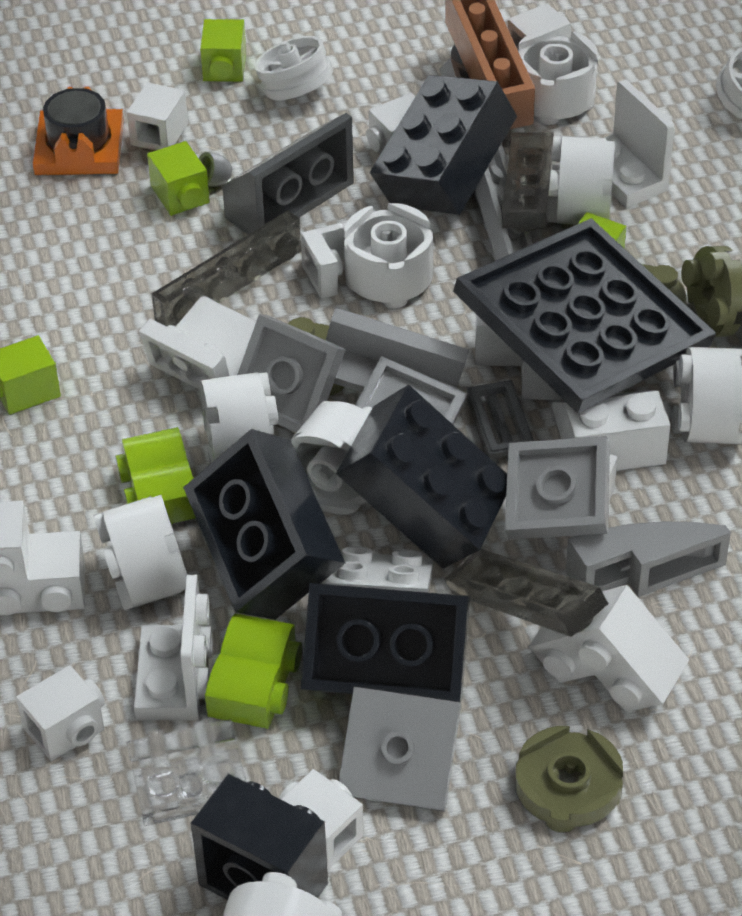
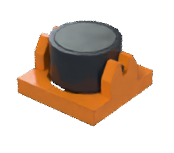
(72, 129)

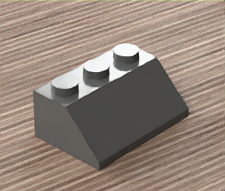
(293, 178)

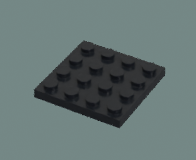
(583, 314)

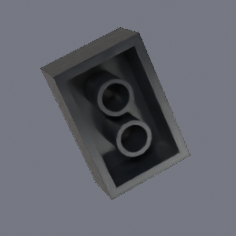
(444, 144)
(425, 477)
(263, 525)
(385, 641)

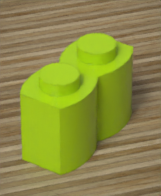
(156, 467)
(252, 671)

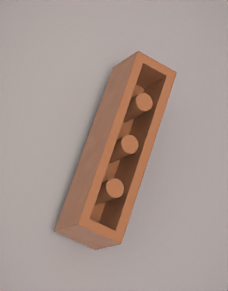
(491, 52)

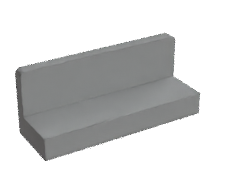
(370, 339)

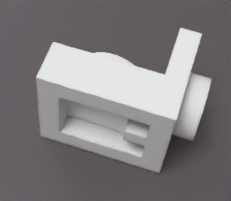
(322, 257)

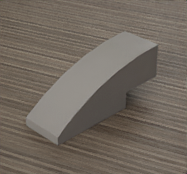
(647, 554)

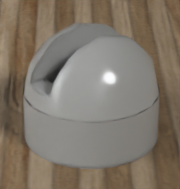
(218, 168)

